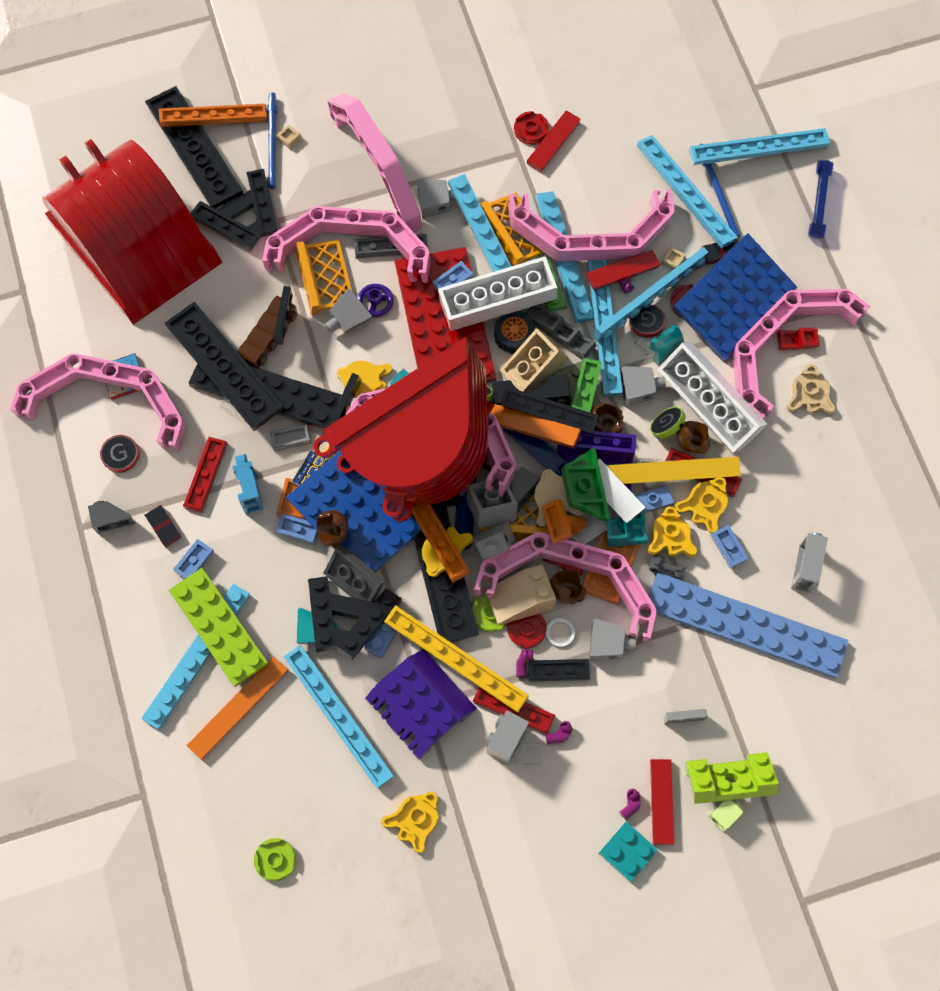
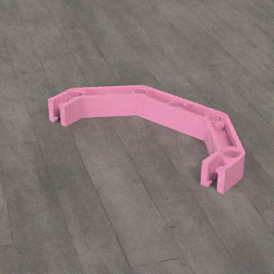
(351, 111)
(348, 221)
(585, 246)
(805, 303)
(96, 369)
(497, 452)
(592, 560)

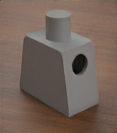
(434, 197)
(347, 313)
(639, 384)
(492, 540)
(608, 641)

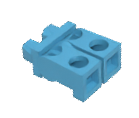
(247, 476)

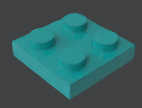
(628, 851)

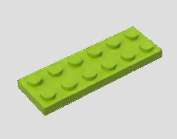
(218, 627)

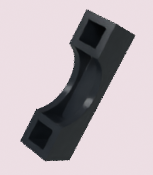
(555, 389)

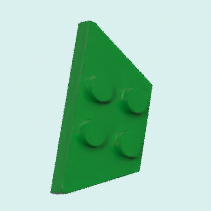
(585, 486)

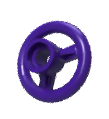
(372, 291)

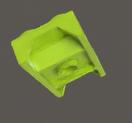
(753, 779)

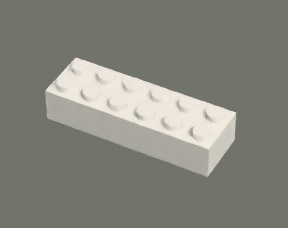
(498, 293)
(712, 396)

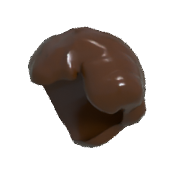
(609, 418)
(693, 437)
(332, 528)
(567, 587)

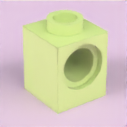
(726, 814)

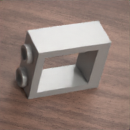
(809, 562)

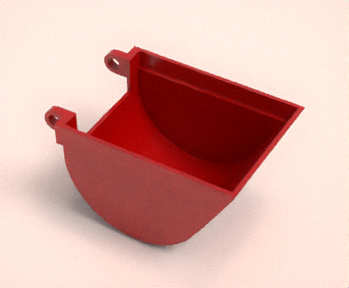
(130, 228)
(419, 435)

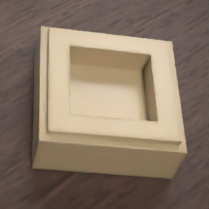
(288, 136)
(673, 258)

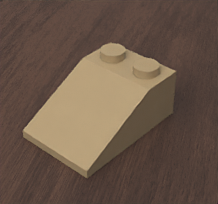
(534, 361)
(522, 595)

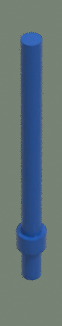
(272, 110)
(721, 198)

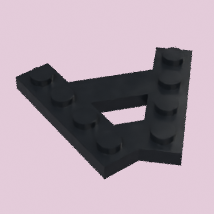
(223, 219)
(369, 615)

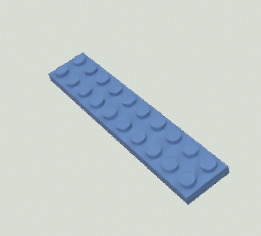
(748, 625)

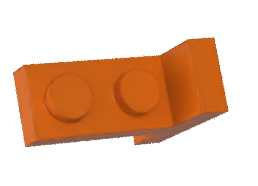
(559, 524)

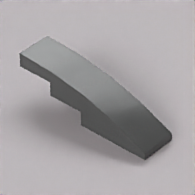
(561, 331)

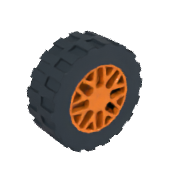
(513, 330)

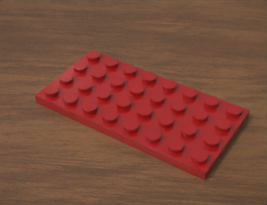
(426, 317)

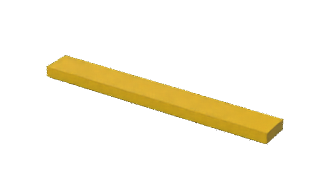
(677, 470)
(456, 659)

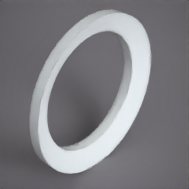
(563, 621)

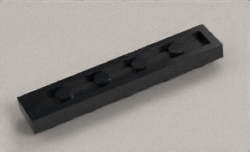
(549, 410)

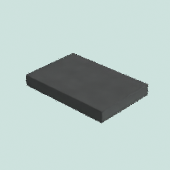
(353, 575)

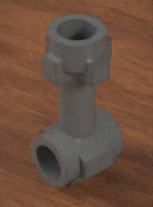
(657, 563)

